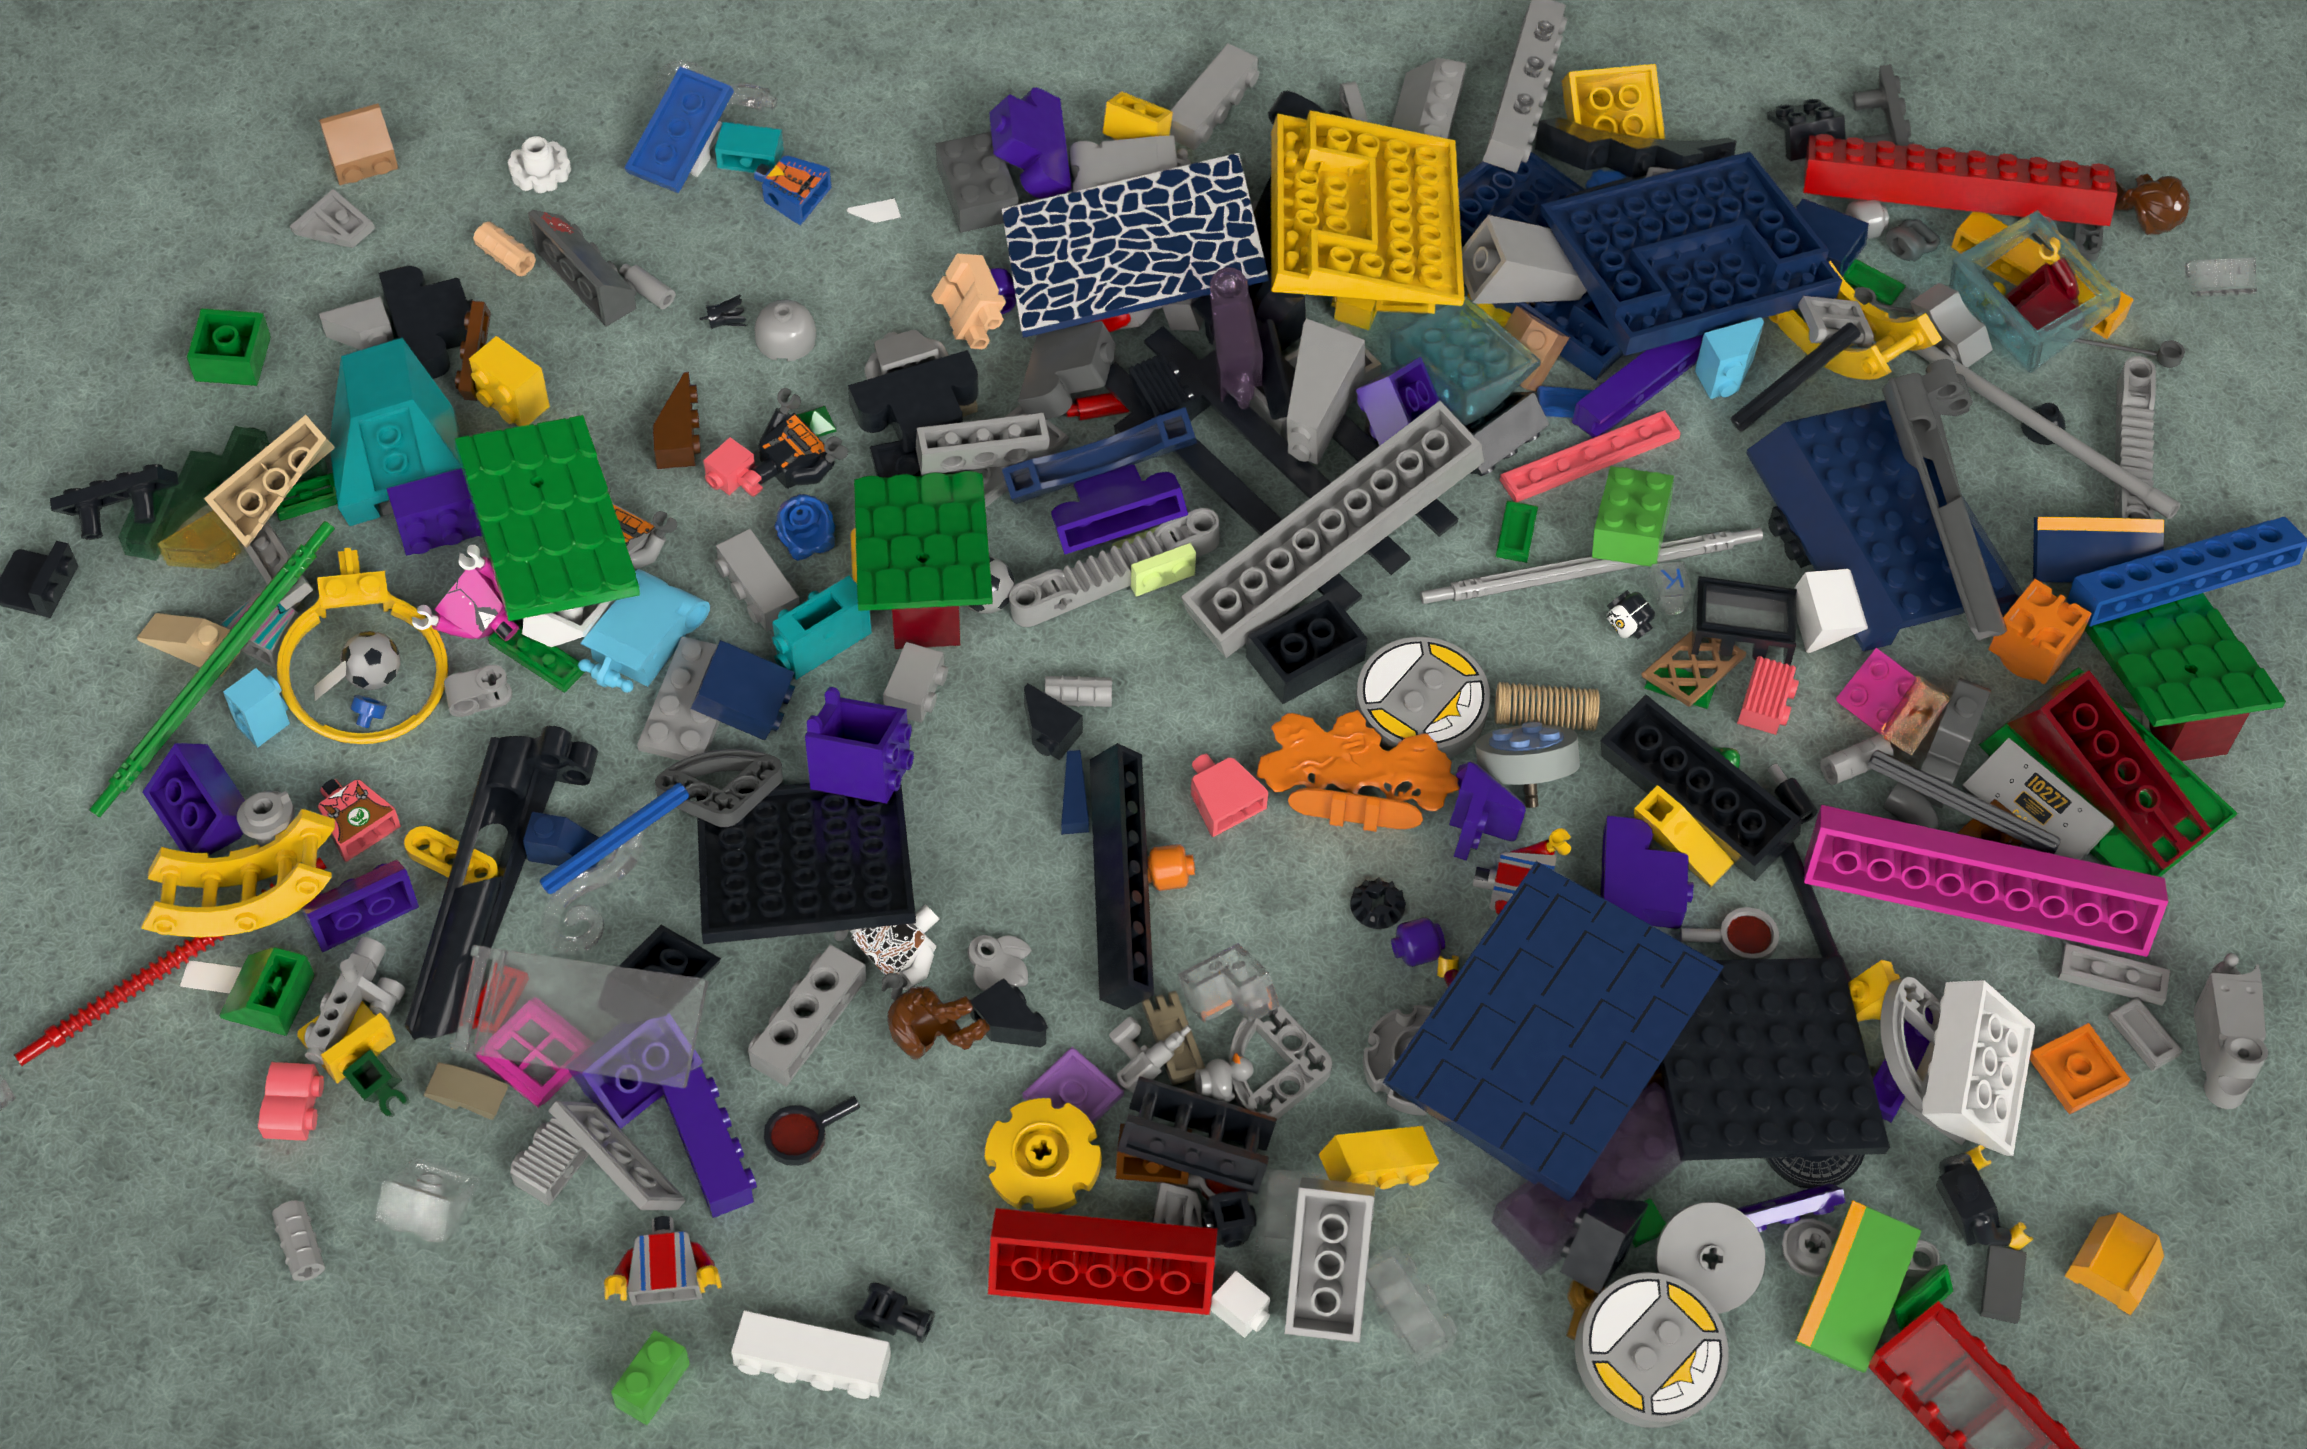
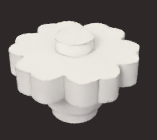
(539, 165)

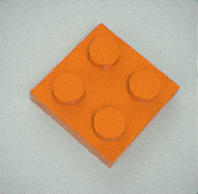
(2079, 1068)

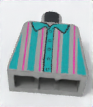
(268, 638)

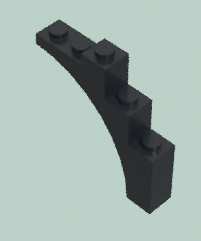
(1630, 155)

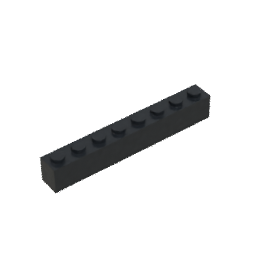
(1121, 877)

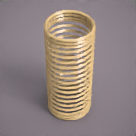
(1591, 707)

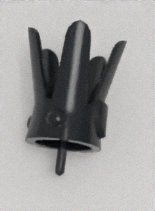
(725, 313)

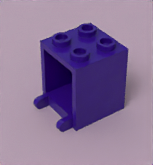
(858, 748)

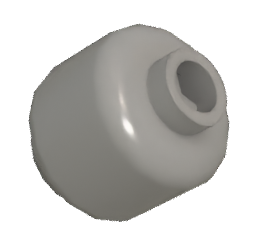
(1872, 213)

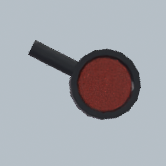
(798, 1133)

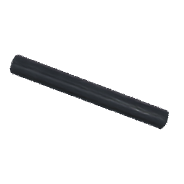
(1795, 376)

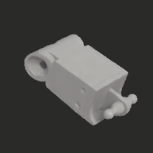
(1122, 159)
(2231, 1032)

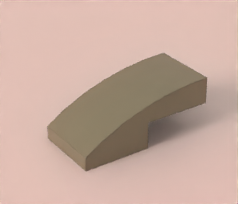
(466, 1088)

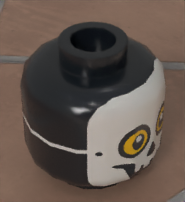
(1630, 615)

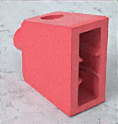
(1225, 793)

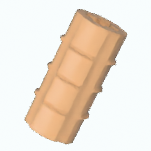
(504, 249)

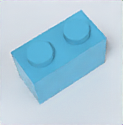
(257, 706)

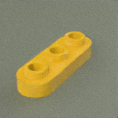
(441, 850)

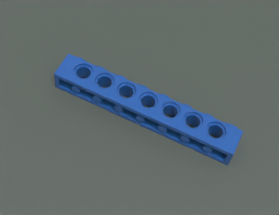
(2188, 570)

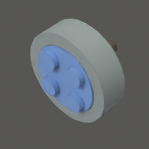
(1529, 756)

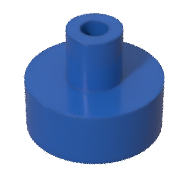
(367, 709)

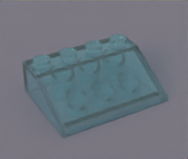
(1466, 356)

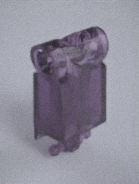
(1235, 337)

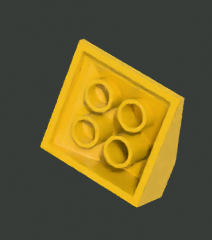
(1616, 100)

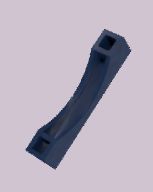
(1063, 469)

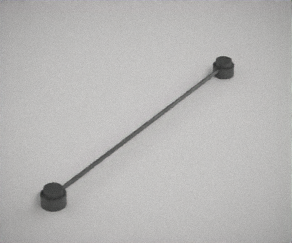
(2169, 354)

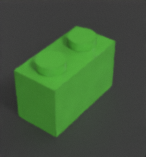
(650, 1377)

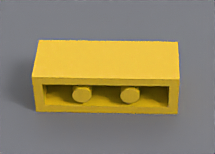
(1380, 1157)

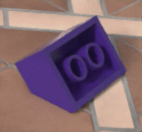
(195, 799)
(360, 905)
(621, 1097)

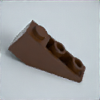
(674, 428)

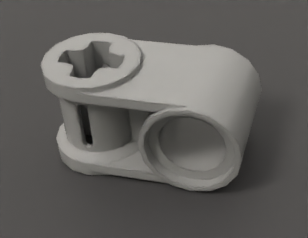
(475, 690)

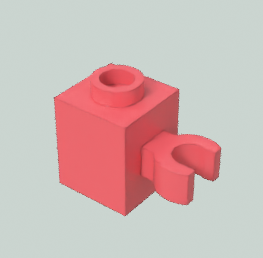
(731, 468)

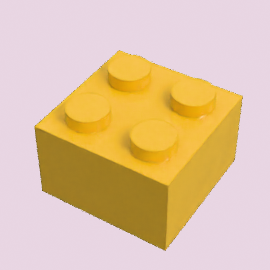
(509, 382)

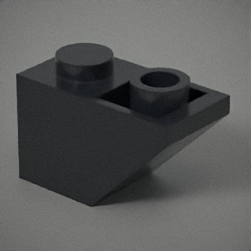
(1009, 1016)

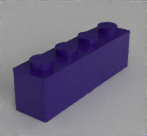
(709, 1145)

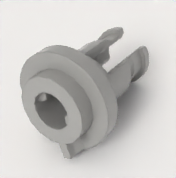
(265, 815)

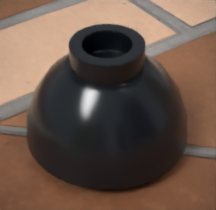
(2050, 412)

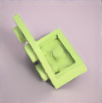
(1162, 568)

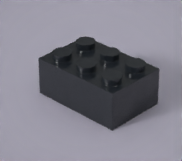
(1306, 647)

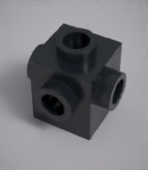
(1231, 1217)

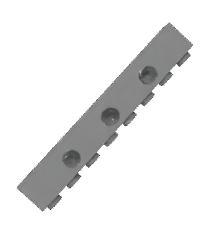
(1526, 84)

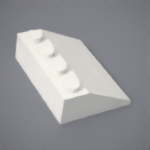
(1978, 1066)

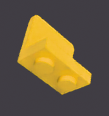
(363, 1034)

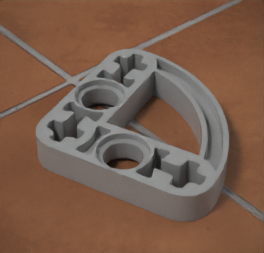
(1894, 1010)
(1296, 1071)

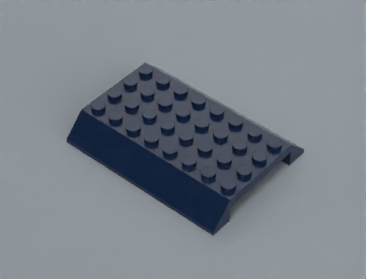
(1868, 512)

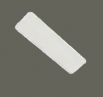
(330, 680)

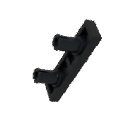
(102, 493)

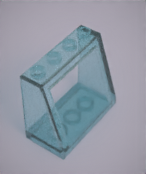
(2003, 320)

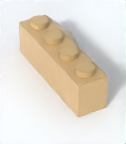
(261, 484)

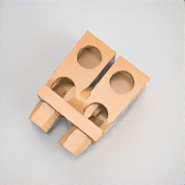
(970, 299)

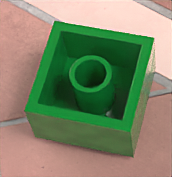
(229, 347)

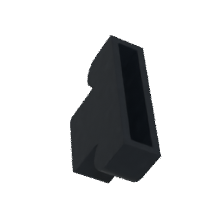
(426, 315)
(916, 397)

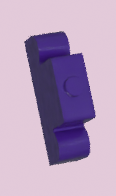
(1033, 138)
(1117, 506)
(1643, 880)

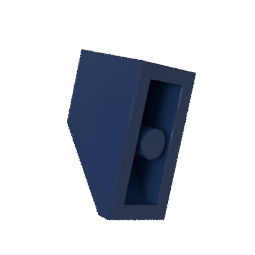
(555, 839)

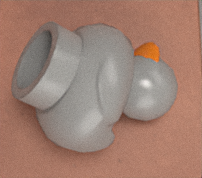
(1216, 1078)

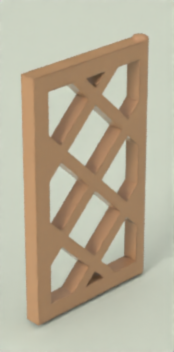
(1672, 684)

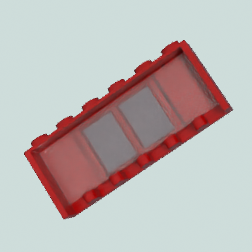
(1962, 1389)

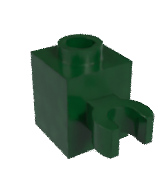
(375, 1080)

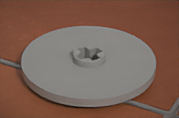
(1730, 1236)

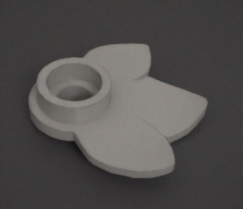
(1003, 962)

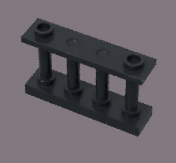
(1192, 1152)

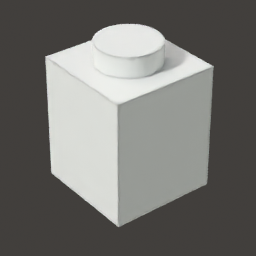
(1241, 1305)

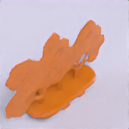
(1353, 759)

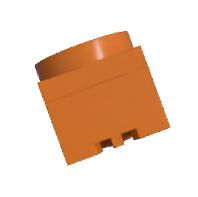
(2039, 633)

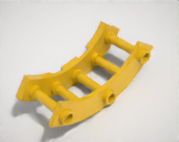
(1890, 335)
(242, 867)

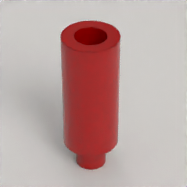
(1096, 407)

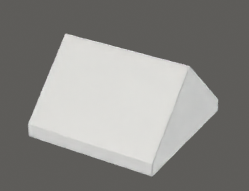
(1828, 608)

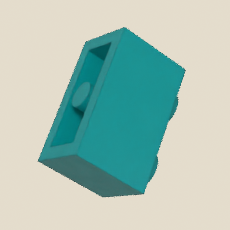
(748, 146)

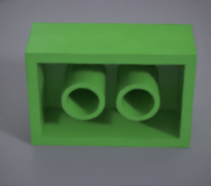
(1632, 516)

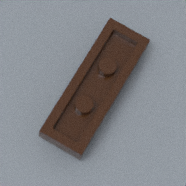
(477, 328)

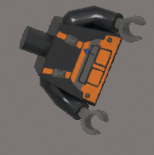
(793, 450)

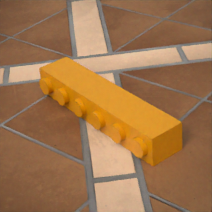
(2024, 260)

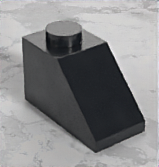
(1051, 723)

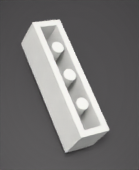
(810, 1355)

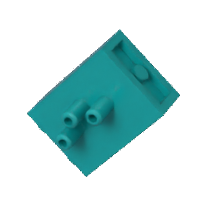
(820, 628)

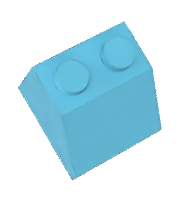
(1727, 357)

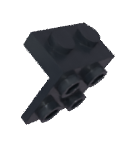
(1804, 121)
(37, 580)

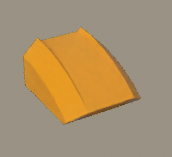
(2118, 1260)

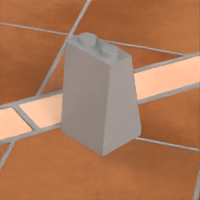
(1517, 264)
(1323, 386)

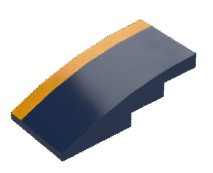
(2084, 545)

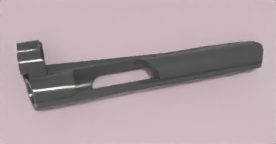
(1916, 413)

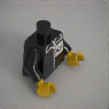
(1973, 1204)

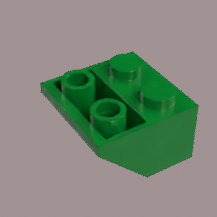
(269, 990)

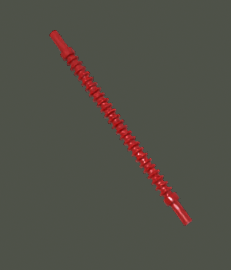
(56, 1035)

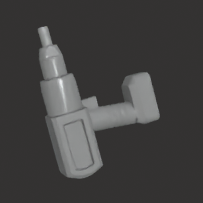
(1144, 1061)

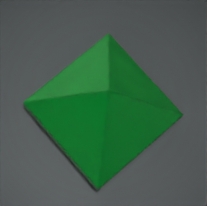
(818, 421)

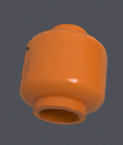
(1169, 867)

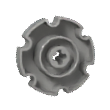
(1389, 1040)

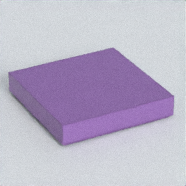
(1076, 1082)

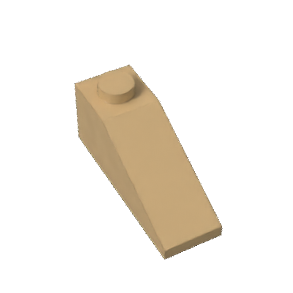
(184, 637)

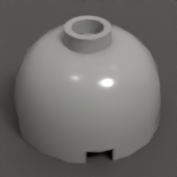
(785, 330)

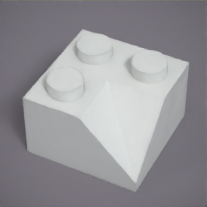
(564, 625)

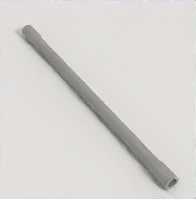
(2151, 496)

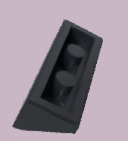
(1274, 373)

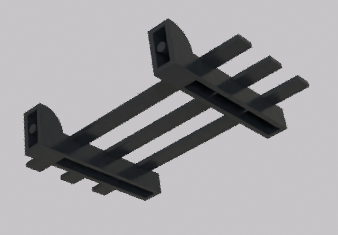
(1289, 315)

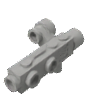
(350, 989)

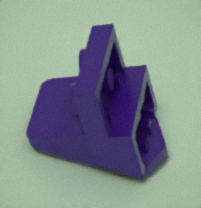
(1484, 808)

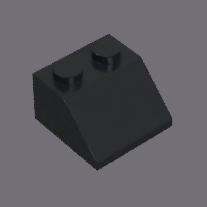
(1601, 1240)

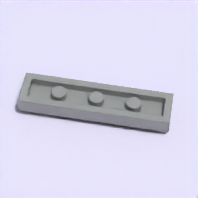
(269, 557)

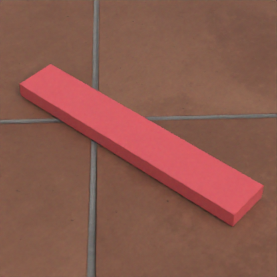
(1589, 456)

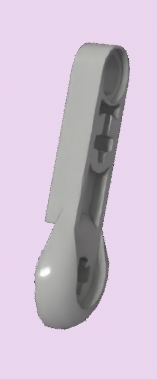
(1823, 1235)

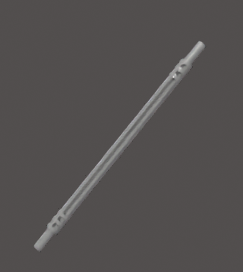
(1584, 567)

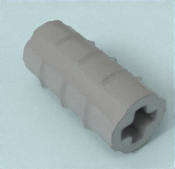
(1080, 690)
(1853, 760)
(298, 1240)

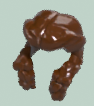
(2158, 203)
(921, 1017)

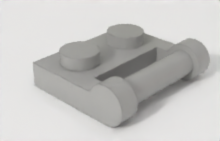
(1834, 314)

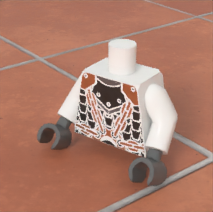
(898, 950)

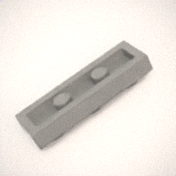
(2114, 974)

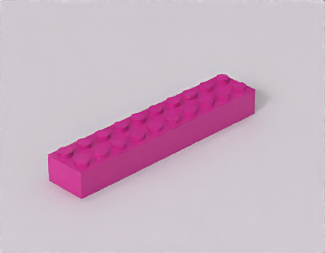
(1985, 880)

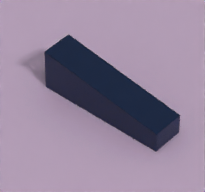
(1074, 800)

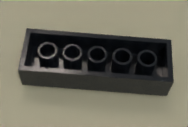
(1727, 803)

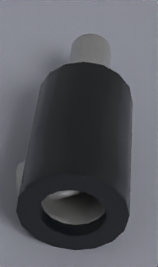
(1792, 795)

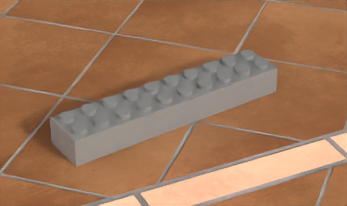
(1333, 528)

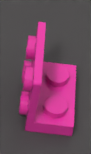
(1876, 690)

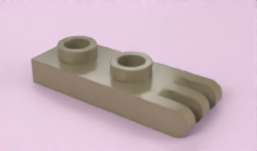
(1165, 1022)

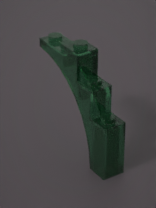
(198, 478)

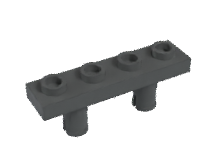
(1893, 107)

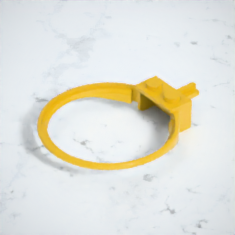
(347, 590)

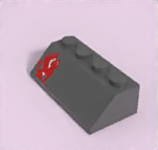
(582, 267)

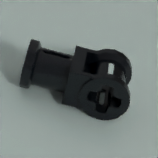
(890, 1312)

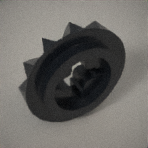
(1382, 916)

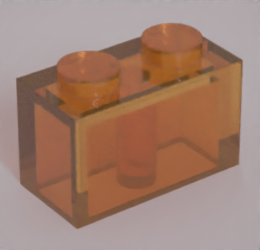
(1915, 715)

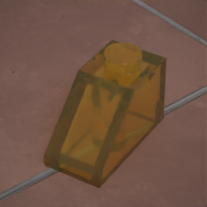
(201, 544)

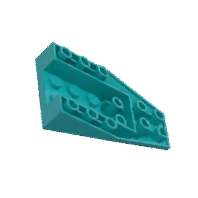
(387, 428)

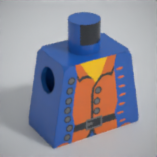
(794, 186)

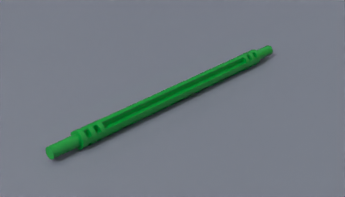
(211, 669)

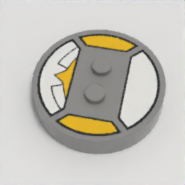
(1425, 689)
(1651, 1350)

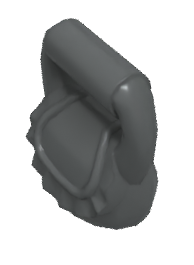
(1910, 240)

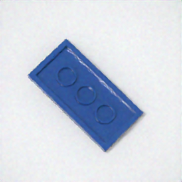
(679, 129)

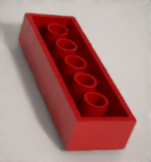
(1102, 1261)

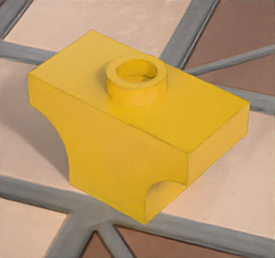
(1870, 988)

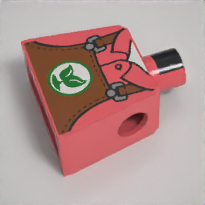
(359, 816)

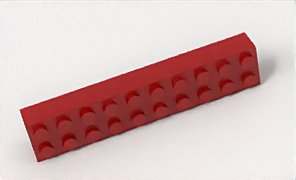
(1959, 180)

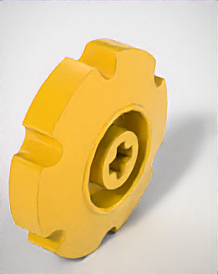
(1056, 1178)

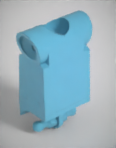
(641, 633)

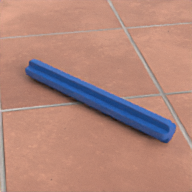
(614, 838)

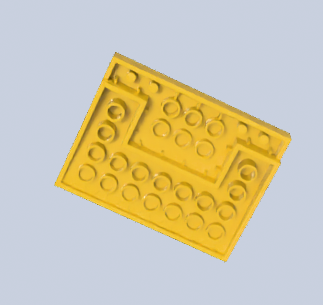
(1364, 211)

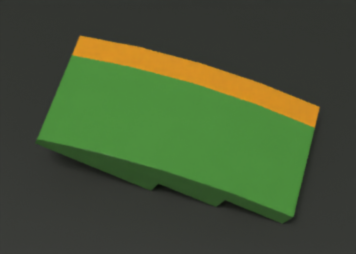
(1858, 1286)

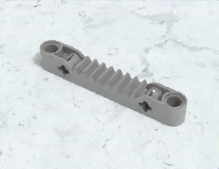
(2134, 433)
(1109, 571)

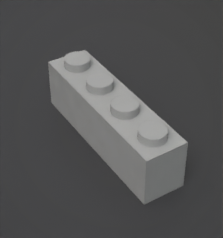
(1213, 95)

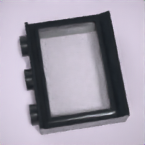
(1744, 614)

